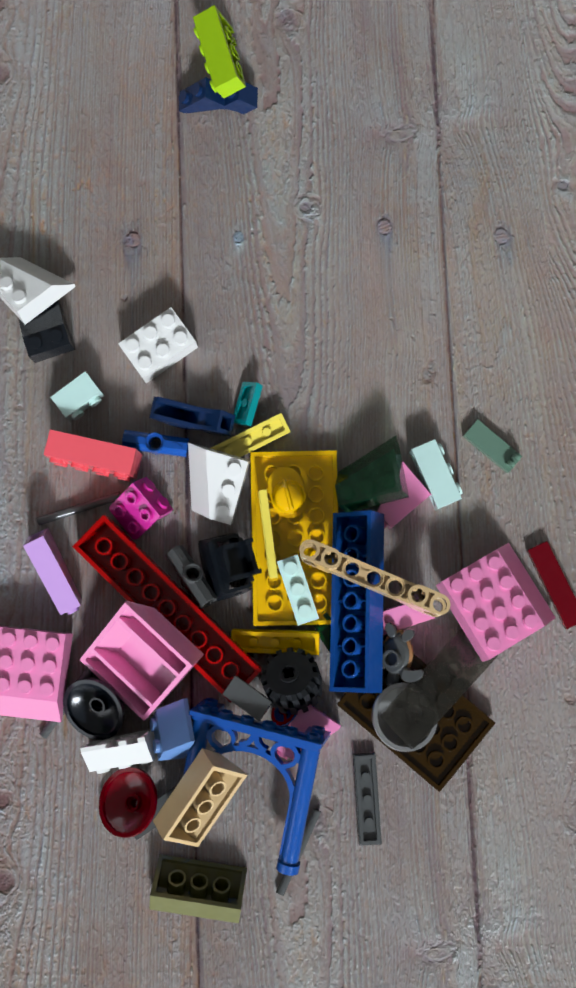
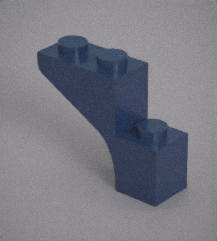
(201, 98)
(192, 417)

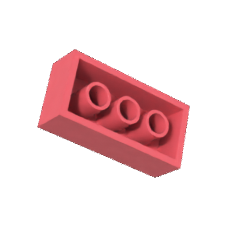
(92, 454)

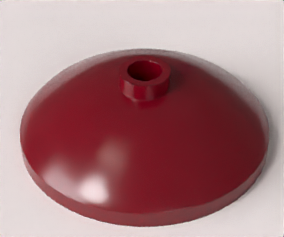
(119, 798)

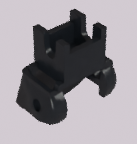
(228, 564)

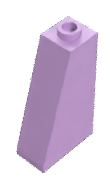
(53, 571)

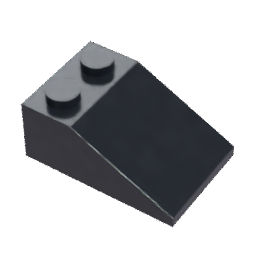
(47, 334)

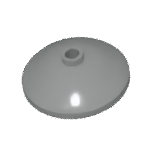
(383, 730)

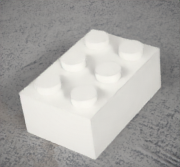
(158, 345)

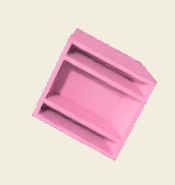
(496, 602)
(141, 657)
(33, 672)

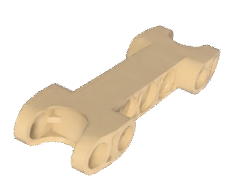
(426, 595)

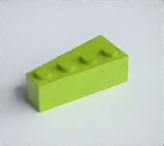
(219, 51)

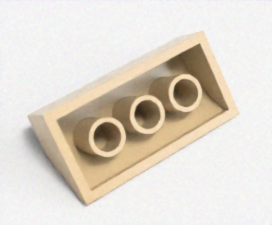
(199, 799)

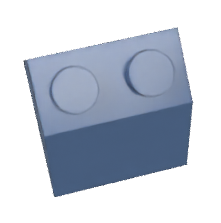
(172, 730)

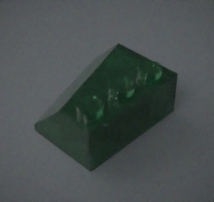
(372, 479)

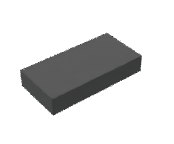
(247, 698)

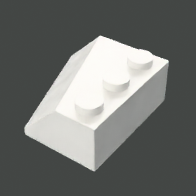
(29, 288)
(216, 482)
(119, 751)

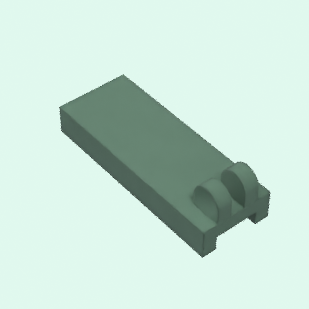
(492, 446)

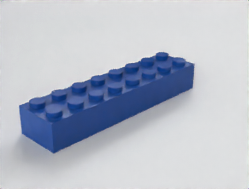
(355, 610)

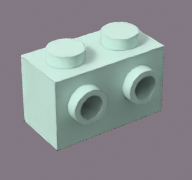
(77, 397)

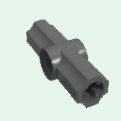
(197, 587)

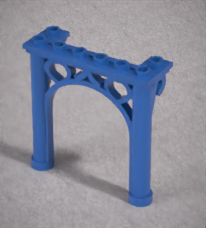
(212, 716)

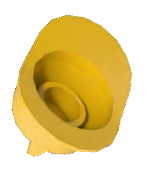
(287, 492)

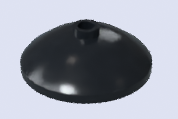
(93, 708)

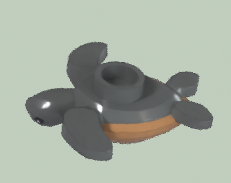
(399, 656)

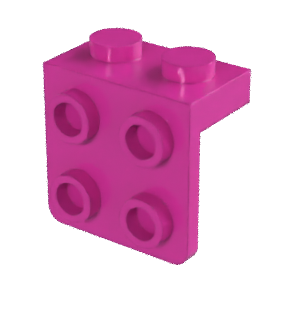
(140, 507)

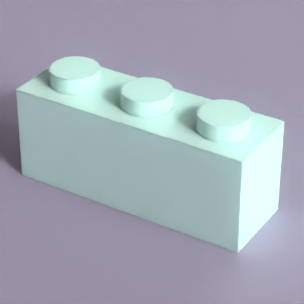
(436, 474)
(297, 590)

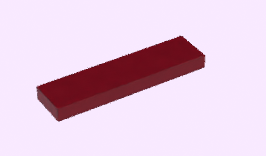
(554, 583)

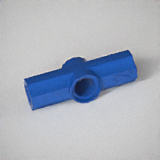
(169, 444)

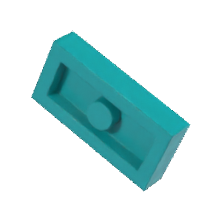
(247, 403)

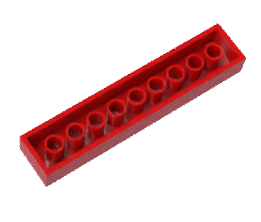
(145, 583)

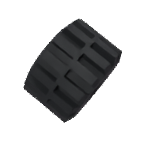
(292, 681)

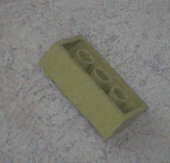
(198, 888)

